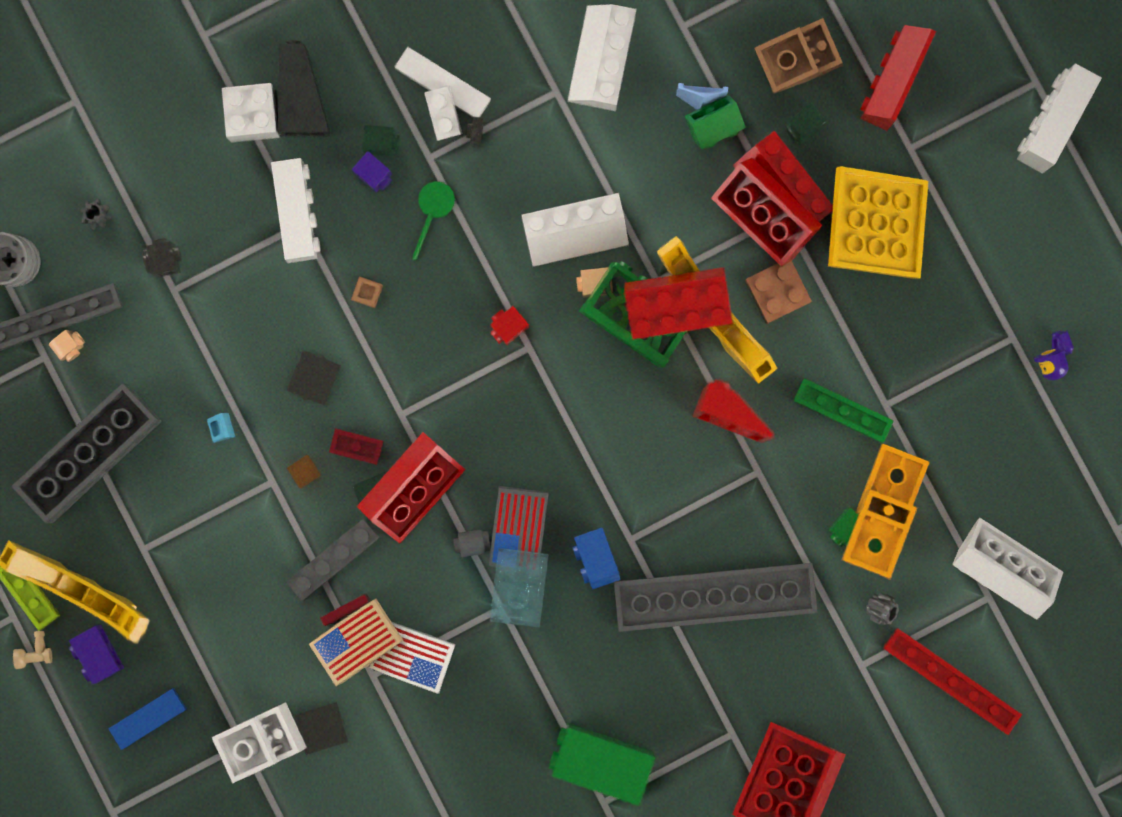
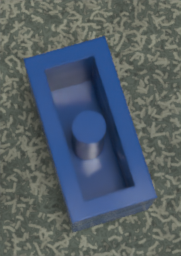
(597, 559)

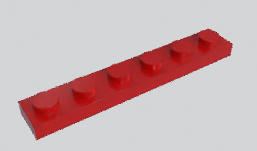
(952, 681)

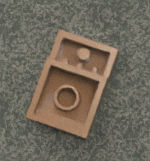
(799, 56)

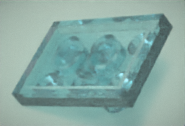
(519, 587)

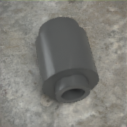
(472, 543)

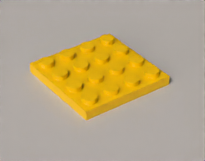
(878, 223)

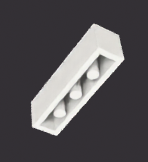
(294, 210)

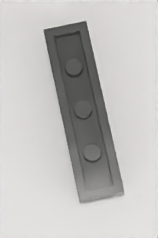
(332, 560)

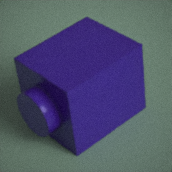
(372, 172)

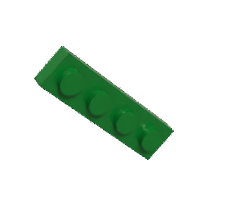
(843, 410)

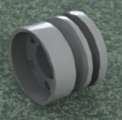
(26, 263)

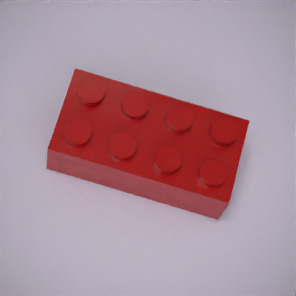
(766, 211)
(678, 303)

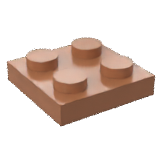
(778, 291)

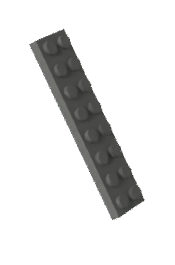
(715, 597)

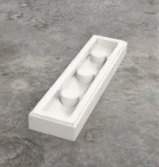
(434, 77)

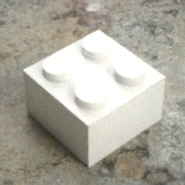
(250, 112)

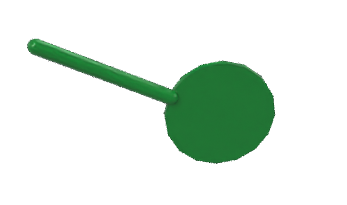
(436, 201)

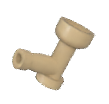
(21, 658)

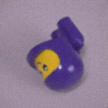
(1053, 361)

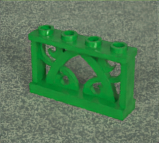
(604, 316)

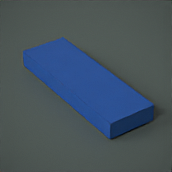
(147, 718)

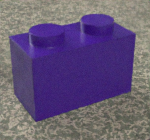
(95, 654)

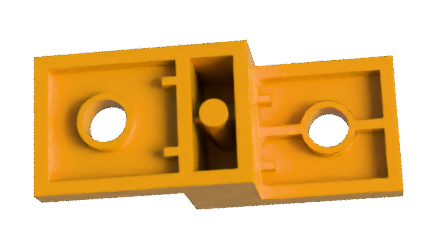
(885, 511)

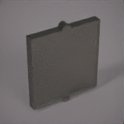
(313, 378)
(321, 728)

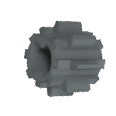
(92, 208)
(882, 609)

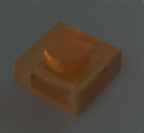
(304, 471)

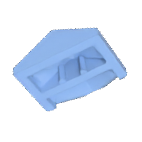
(700, 96)

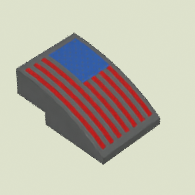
(518, 521)

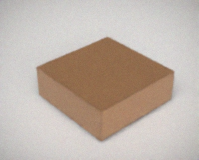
(367, 292)

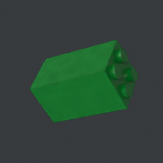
(602, 763)

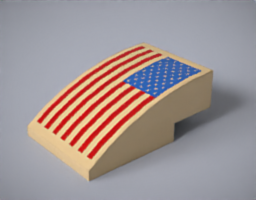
(356, 642)

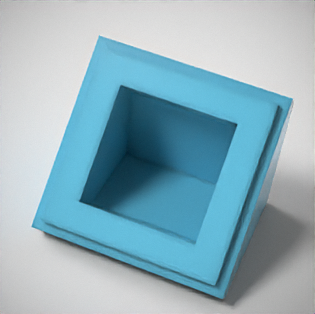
(220, 427)

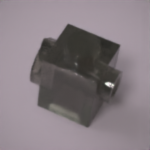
(162, 258)

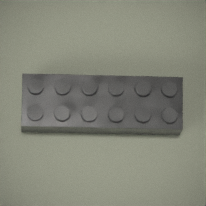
(86, 453)

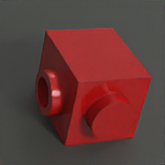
(507, 325)

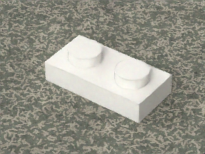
(443, 113)

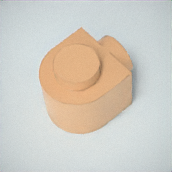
(67, 345)

